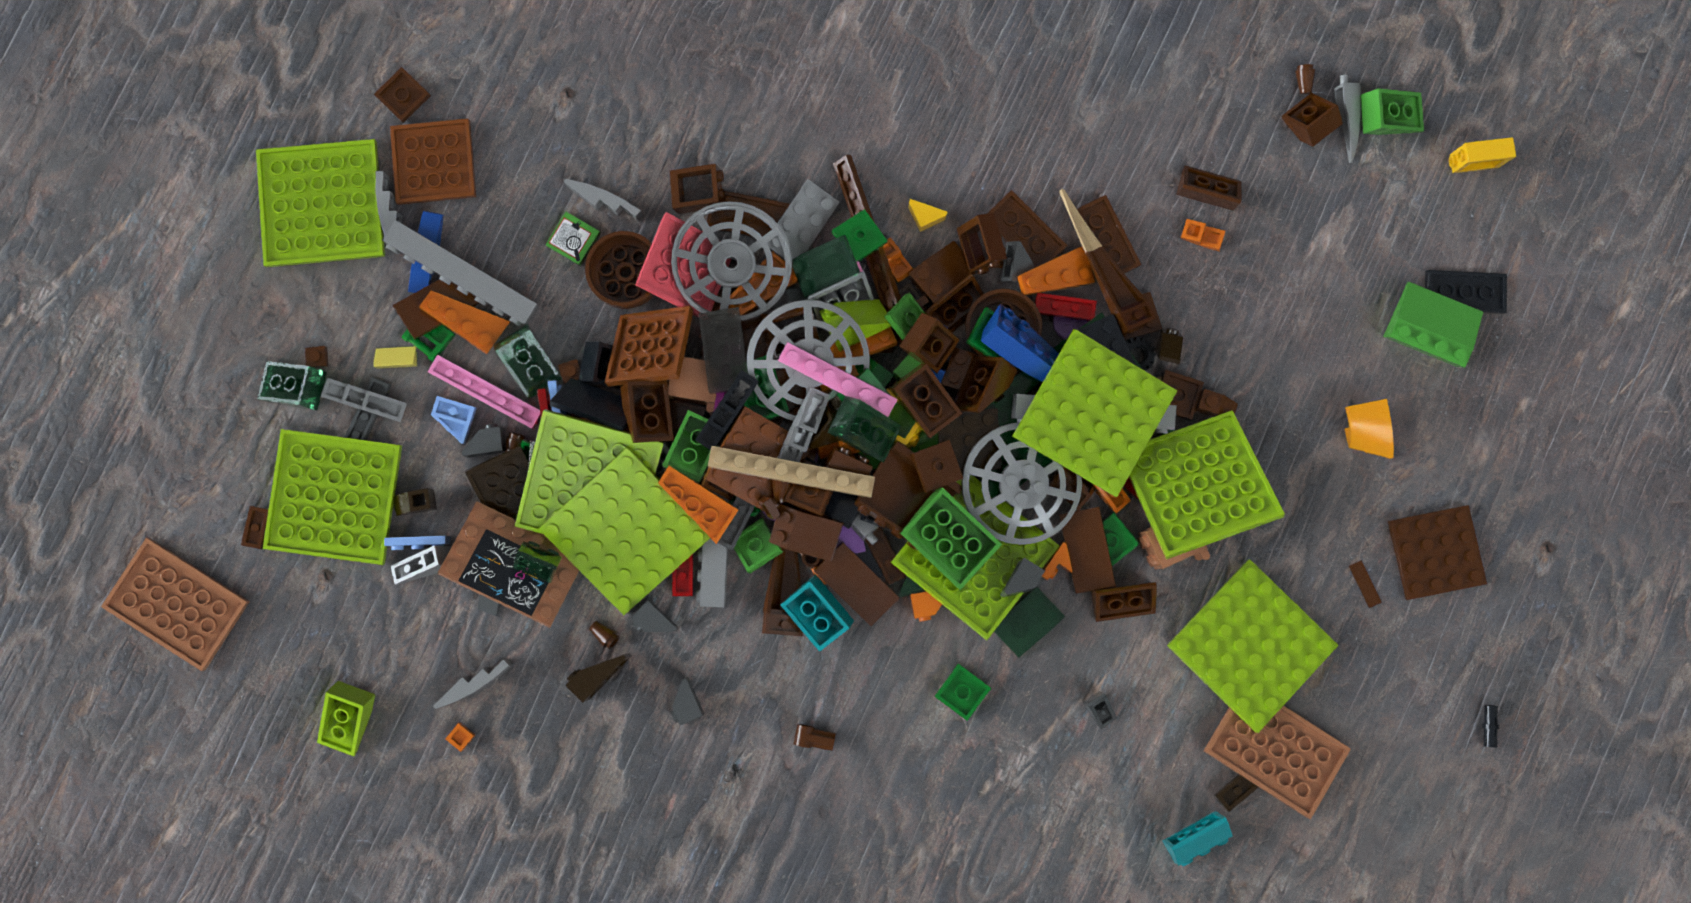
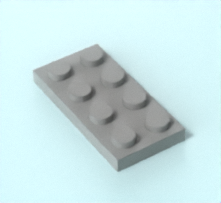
(804, 219)

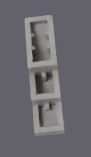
(597, 197)
(386, 202)
(364, 400)
(804, 425)
(467, 687)

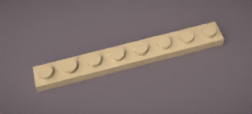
(791, 471)

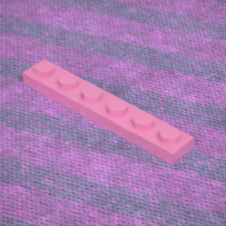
(836, 378)
(485, 392)

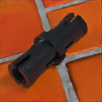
(1490, 726)

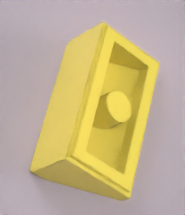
(395, 357)

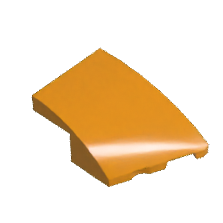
(1370, 428)

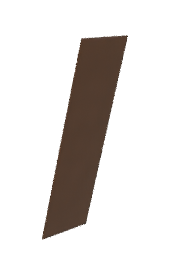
(1365, 584)

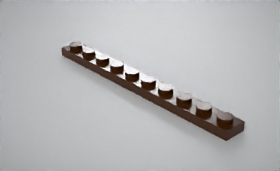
(876, 261)

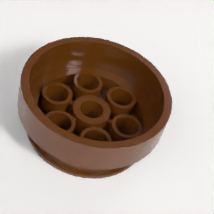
(604, 254)
(1016, 301)

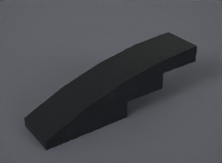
(727, 410)

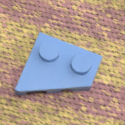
(454, 417)

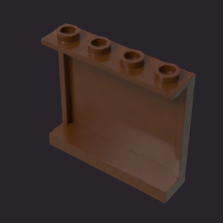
(897, 492)

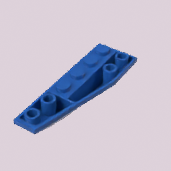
(1018, 343)

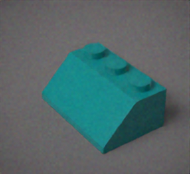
(817, 613)
(1198, 838)

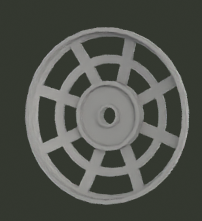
(735, 250)
(812, 345)
(1010, 489)

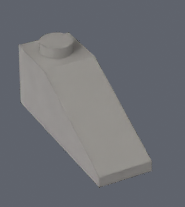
(420, 565)

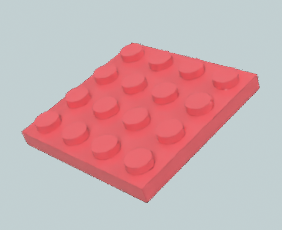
(657, 273)

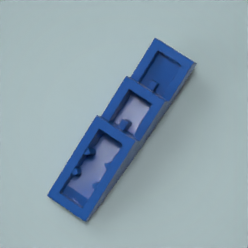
(430, 228)

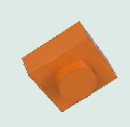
(460, 737)

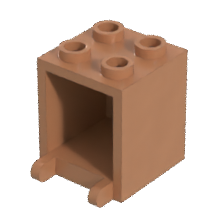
(692, 385)
(1156, 556)

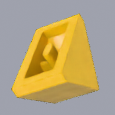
(926, 215)

